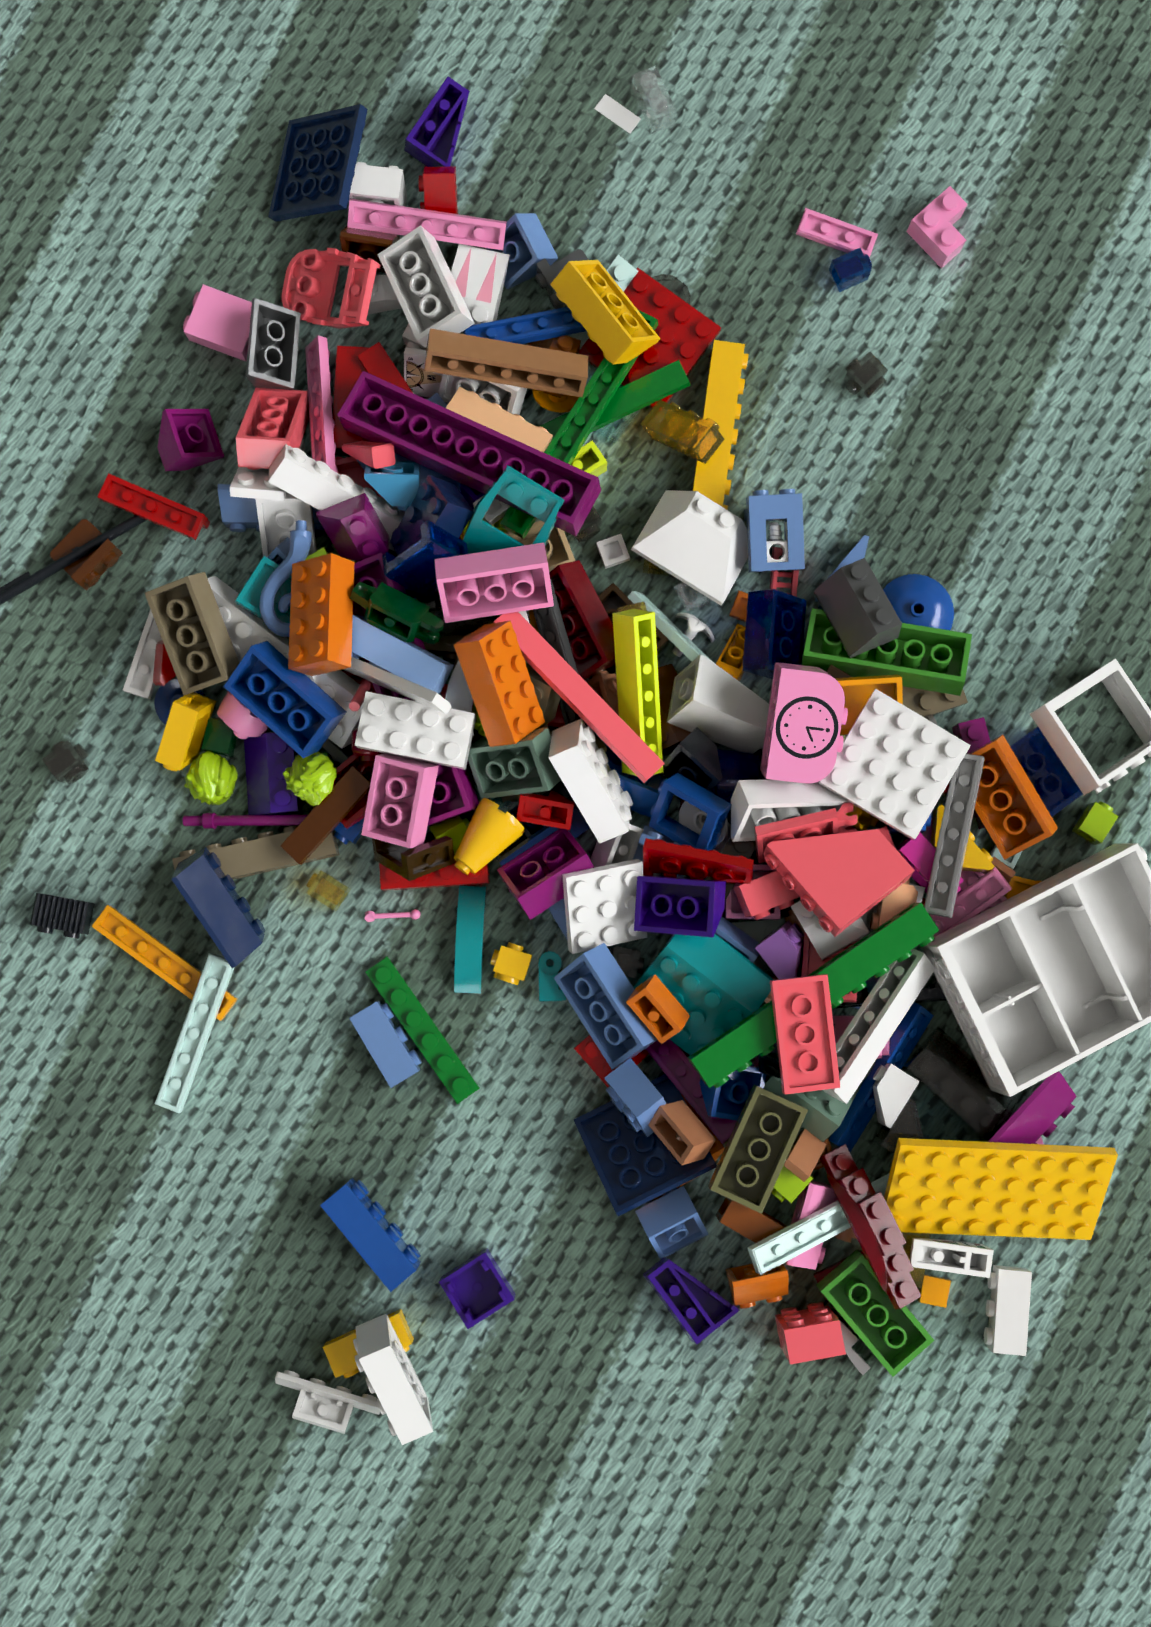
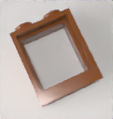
(747, 1221)

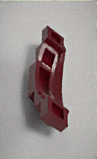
(872, 1226)

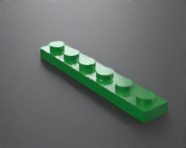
(422, 1030)

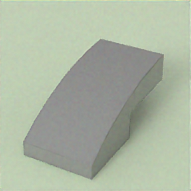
(849, 1340)

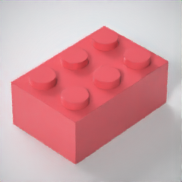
(809, 1333)

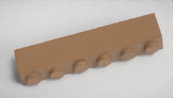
(506, 363)

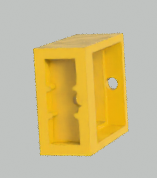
(184, 731)

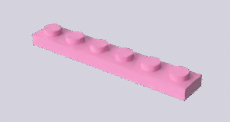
(441, 225)
(320, 402)

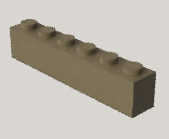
(262, 854)

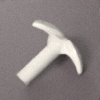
(694, 626)

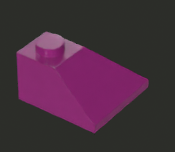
(187, 439)

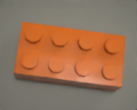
(321, 615)
(499, 683)

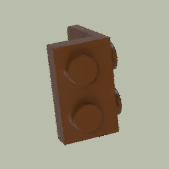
(92, 566)

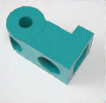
(549, 966)

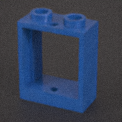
(714, 806)

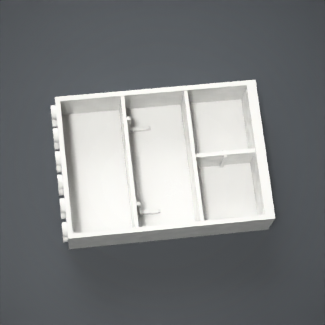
(1052, 969)

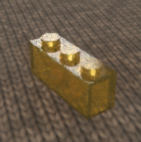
(683, 430)

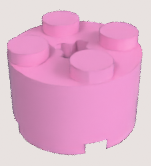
(240, 718)

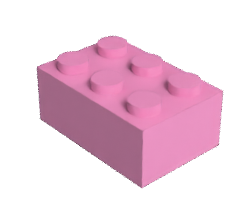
(399, 800)

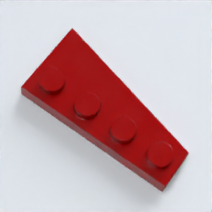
(697, 863)

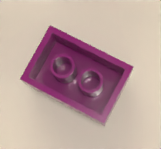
(537, 873)

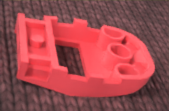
(312, 285)

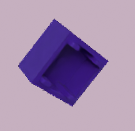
(477, 1288)

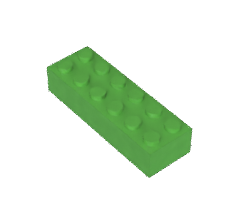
(920, 655)

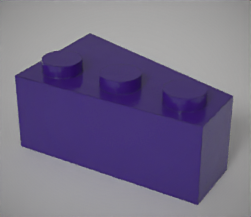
(438, 128)
(689, 1301)

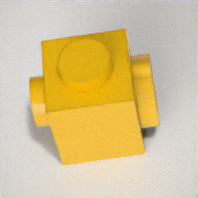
(510, 963)

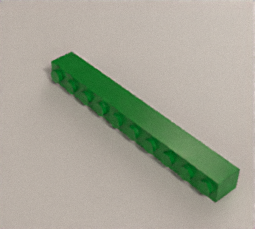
(845, 974)

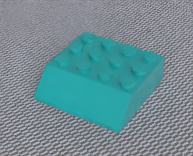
(710, 983)

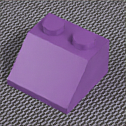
(783, 950)

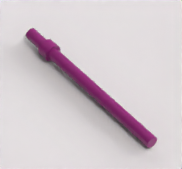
(212, 820)

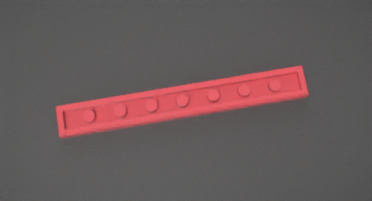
(583, 699)

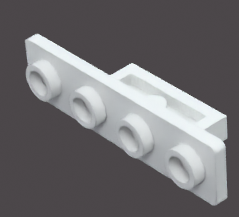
(323, 1404)

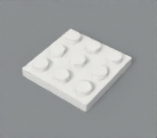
(601, 905)

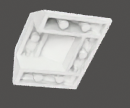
(695, 542)

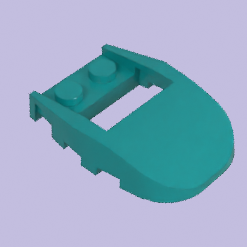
(523, 493)

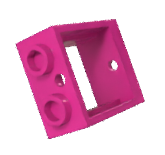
(920, 856)

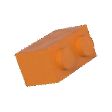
(658, 1009)

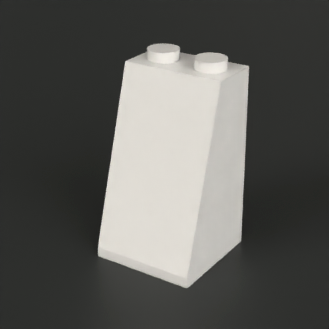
(718, 706)

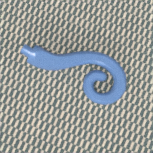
(298, 551)

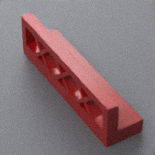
(153, 507)

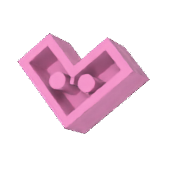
(935, 229)

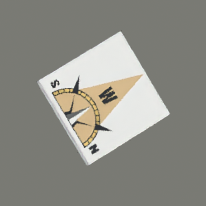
(419, 381)

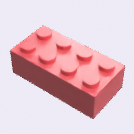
(269, 423)

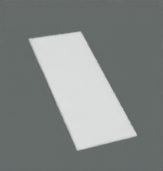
(617, 113)

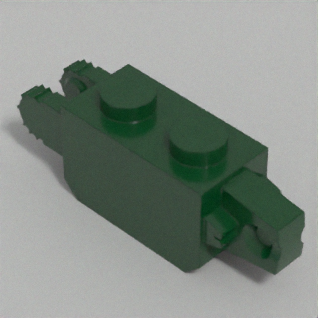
(397, 613)

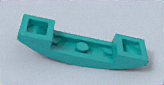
(469, 939)

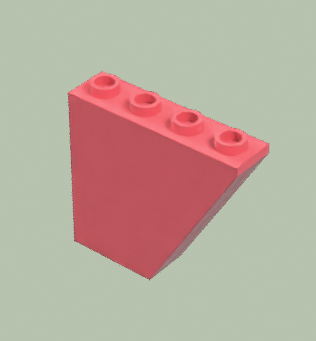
(839, 873)

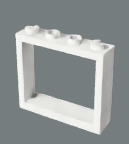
(1066, 749)

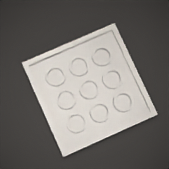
(895, 764)

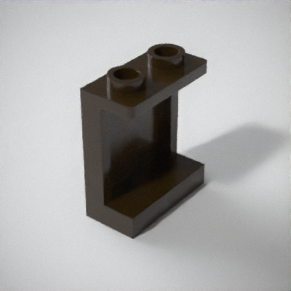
(415, 861)

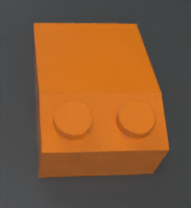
(748, 1286)

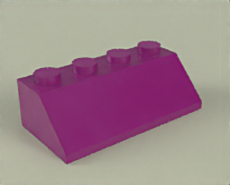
(1038, 1112)

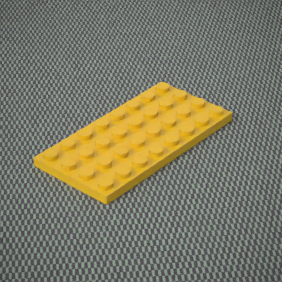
(998, 1188)

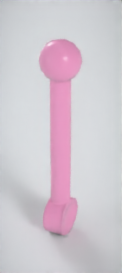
(370, 916)

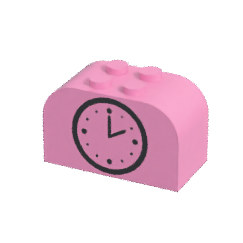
(802, 724)

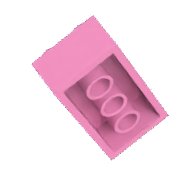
(494, 582)

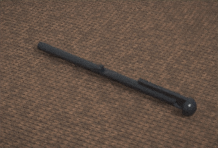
(27, 581)

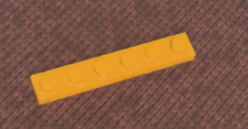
(154, 955)

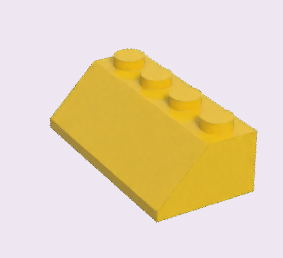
(604, 310)

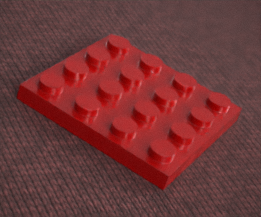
(681, 329)

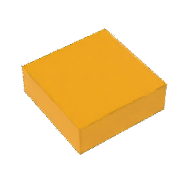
(934, 1291)

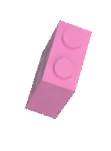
(219, 322)

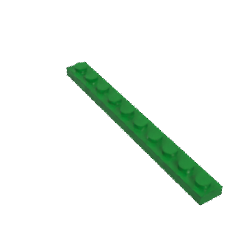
(578, 425)

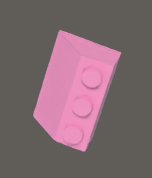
(811, 1199)

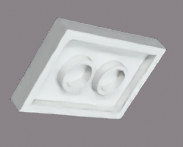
(279, 518)

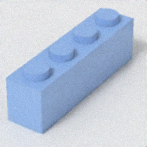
(398, 657)

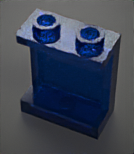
(417, 565)

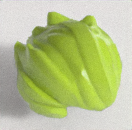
(311, 777)
(211, 778)

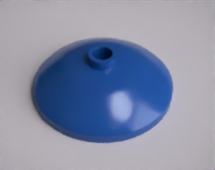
(924, 592)

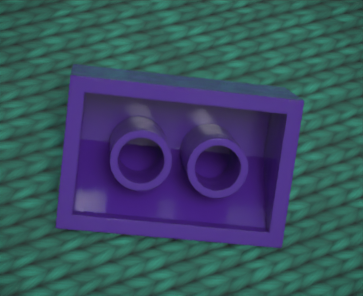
(266, 788)
(679, 905)

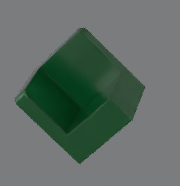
(219, 738)

